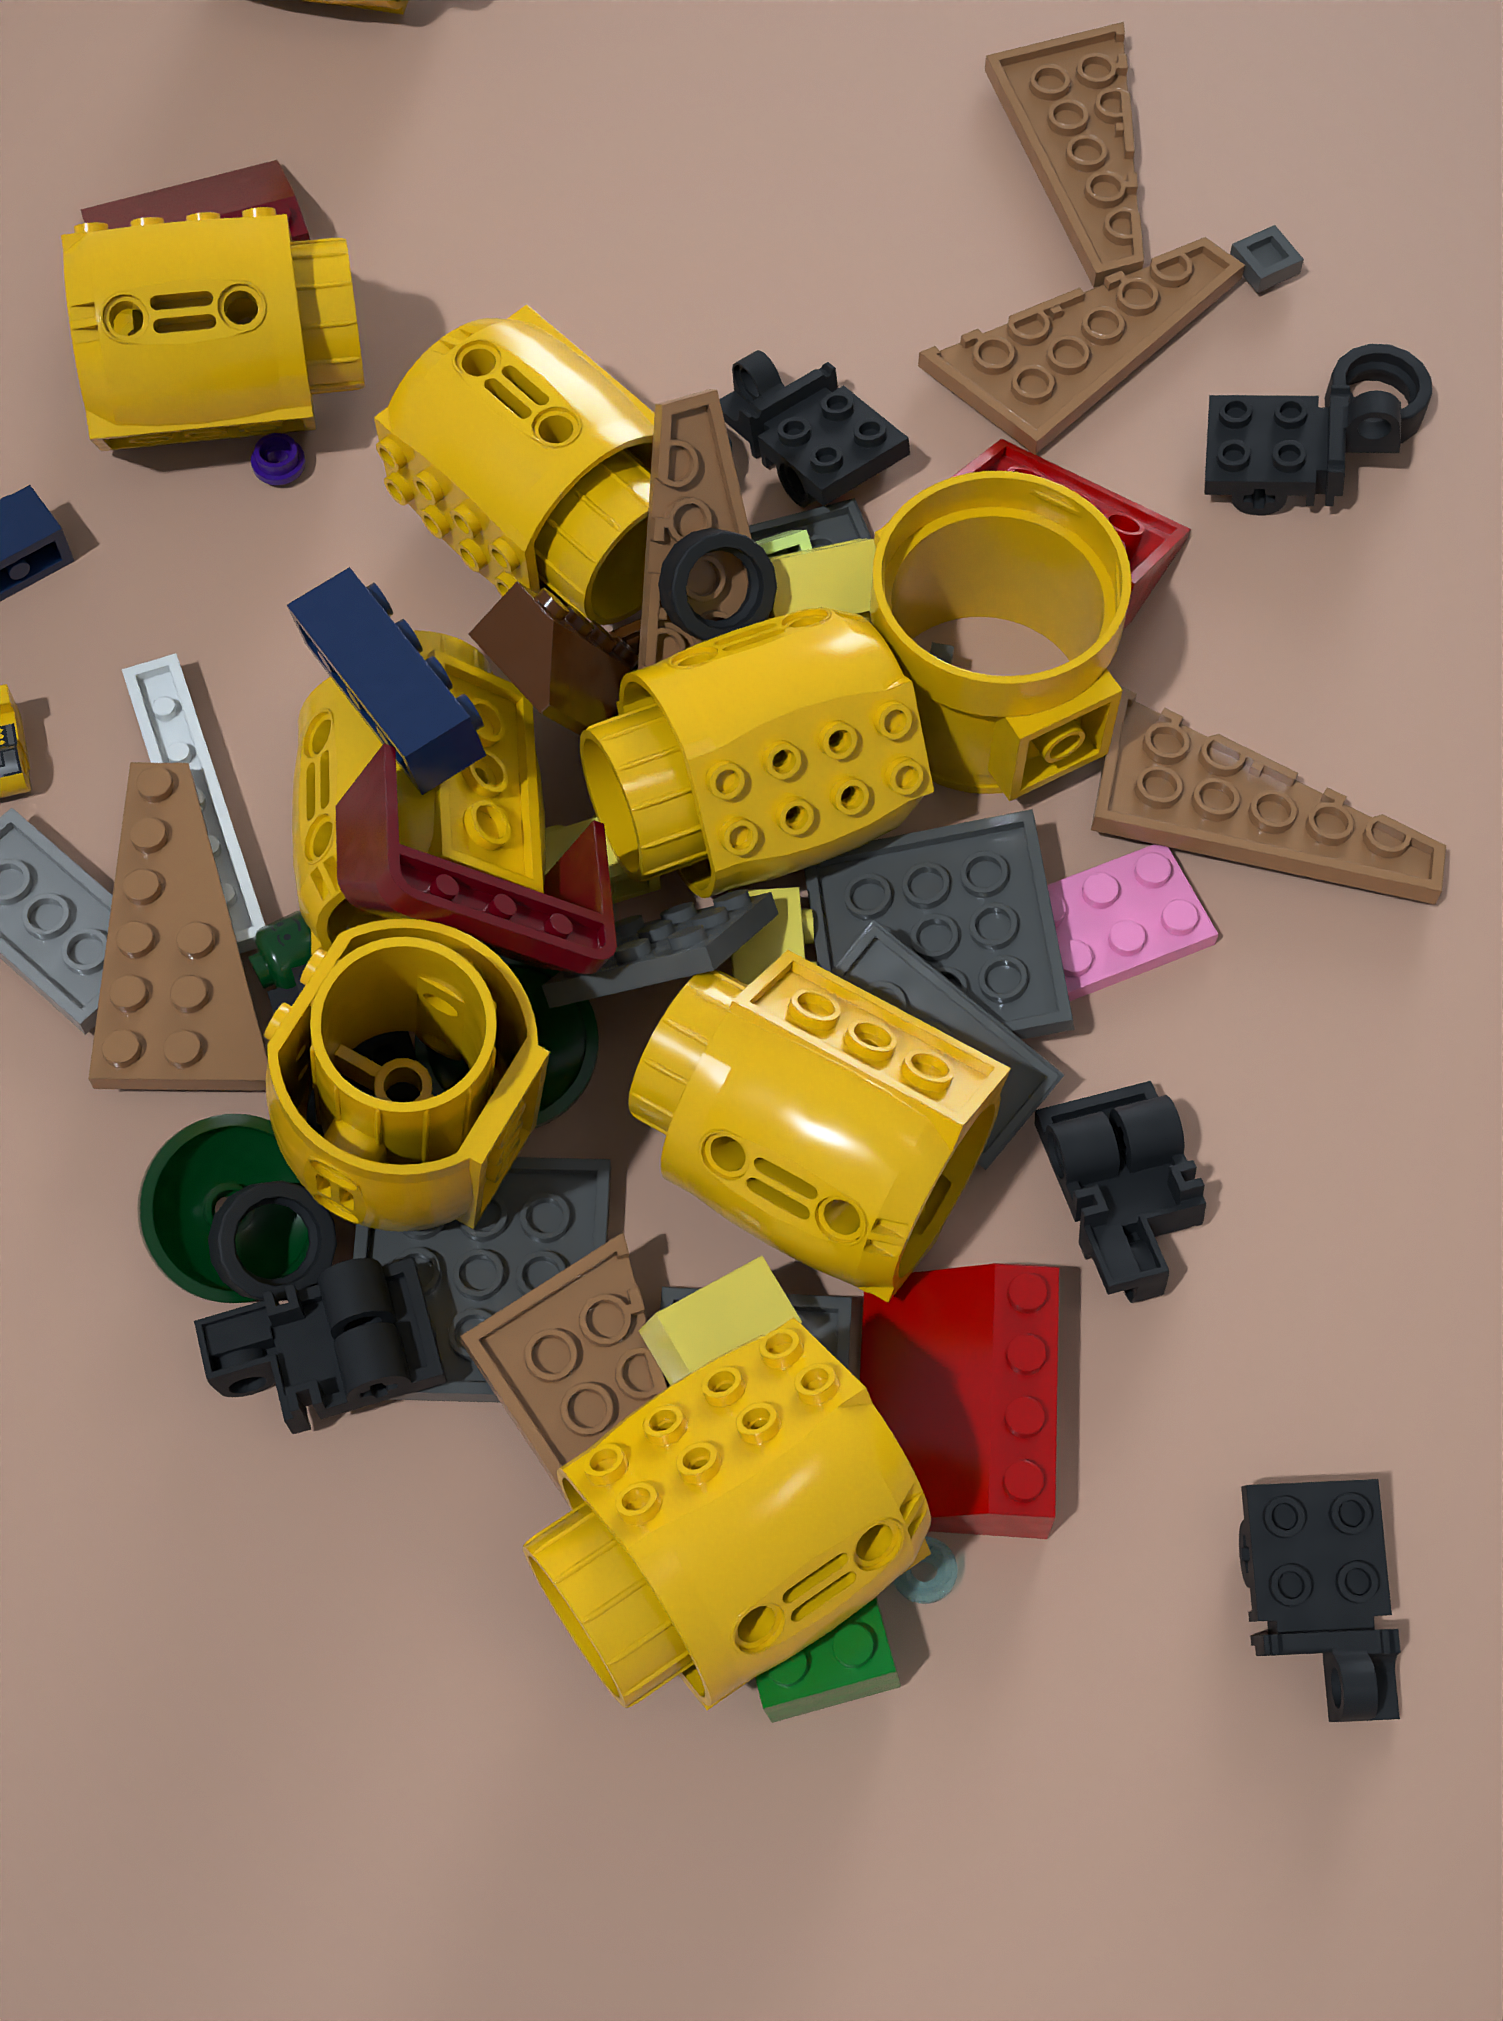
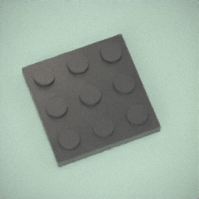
(668, 948)

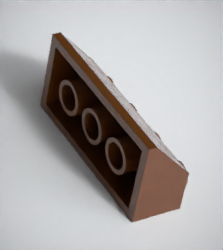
(556, 656)

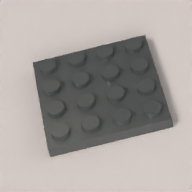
(964, 902)
(532, 1229)

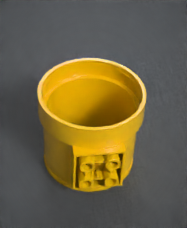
(1020, 555)

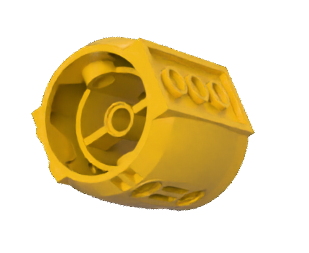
(207, 327)
(526, 462)
(758, 753)
(479, 818)
(817, 1117)
(420, 1158)
(730, 1522)

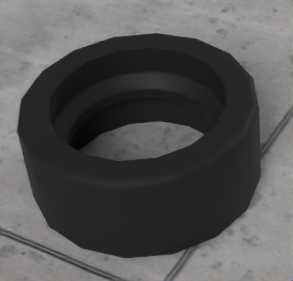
(1392, 367)
(682, 558)
(232, 1212)

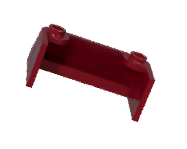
(557, 930)

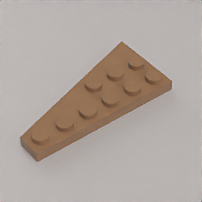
(1077, 130)
(1080, 345)
(690, 491)
(1239, 806)
(172, 974)
(570, 1356)

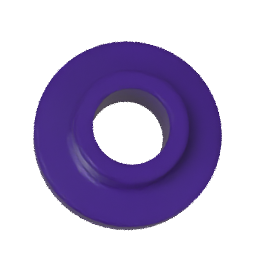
(274, 449)

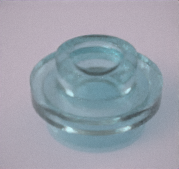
(932, 1591)

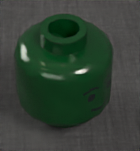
(280, 948)

